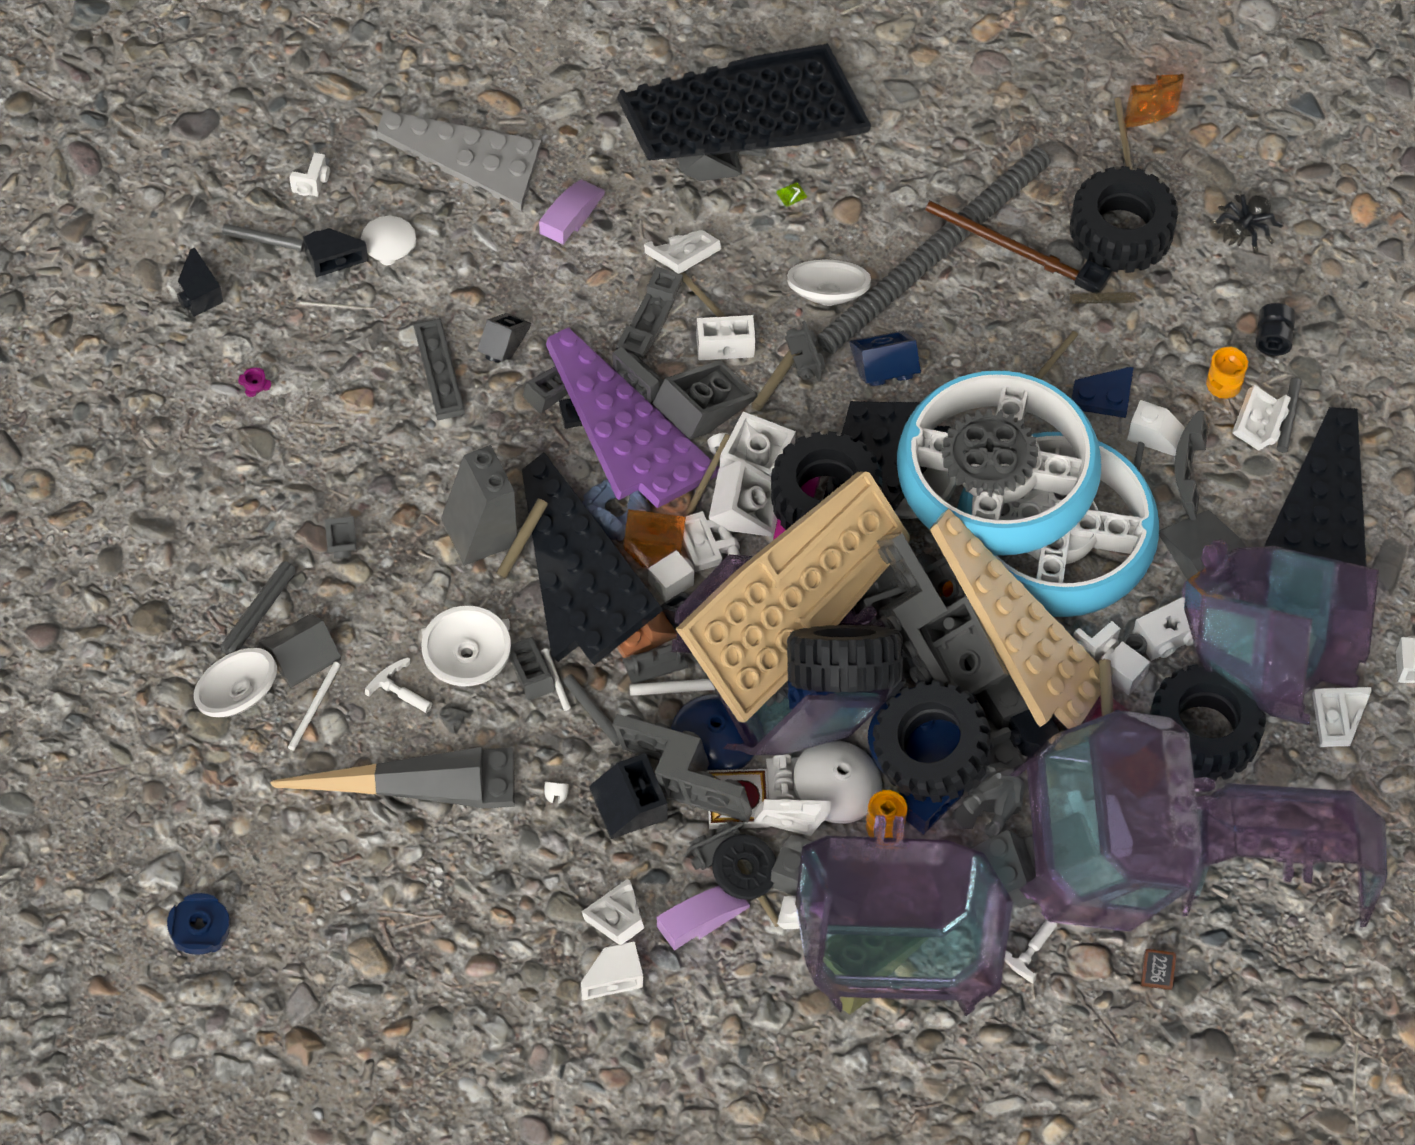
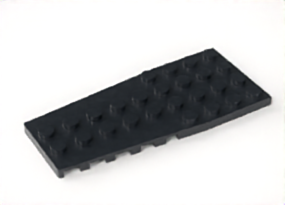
(746, 106)

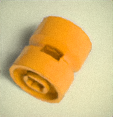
(1227, 372)
(887, 804)

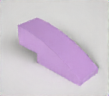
(570, 211)
(699, 916)

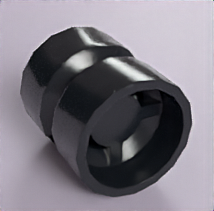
(1275, 329)

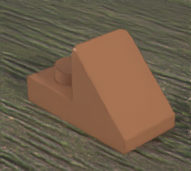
(648, 637)

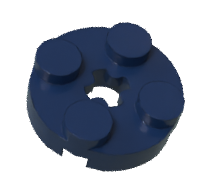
(209, 937)

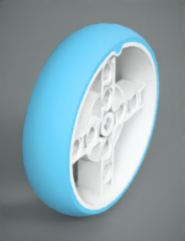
(1016, 395)
(1137, 535)

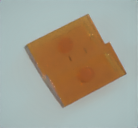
(1154, 101)

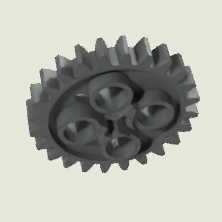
(989, 452)

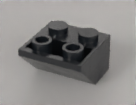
(629, 797)

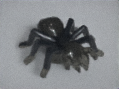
(1248, 221)

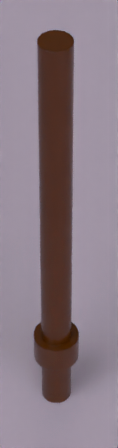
(1050, 263)

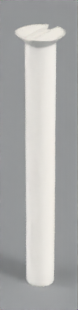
(556, 680)

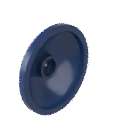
(697, 718)

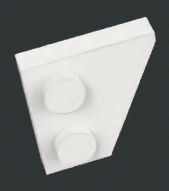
(793, 815)

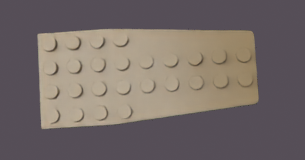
(794, 583)

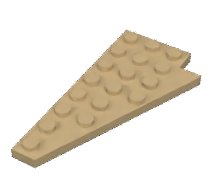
(1040, 655)

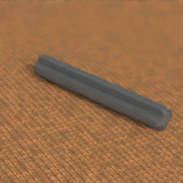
(258, 608)

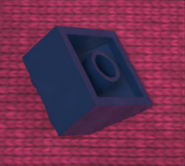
(886, 357)

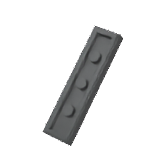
(439, 369)

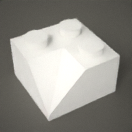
(756, 443)
(743, 500)

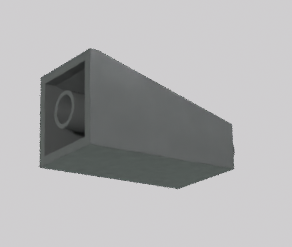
(480, 507)

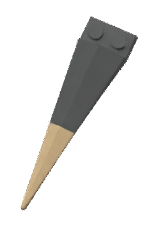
(459, 777)

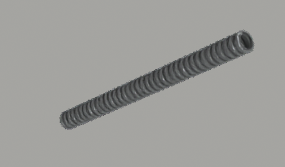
(931, 251)

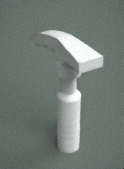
(403, 693)
(1019, 964)

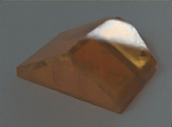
(652, 536)

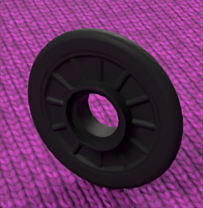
(727, 873)

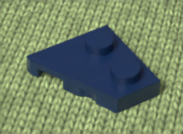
(1104, 392)

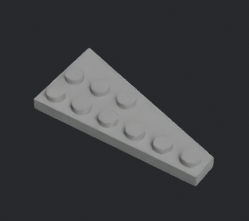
(474, 155)

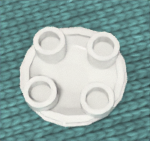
(389, 238)

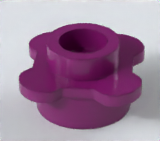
(254, 375)

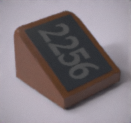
(1158, 969)

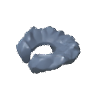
(596, 500)

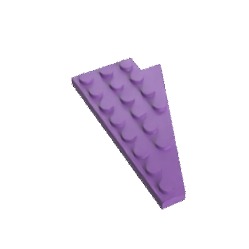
(626, 431)

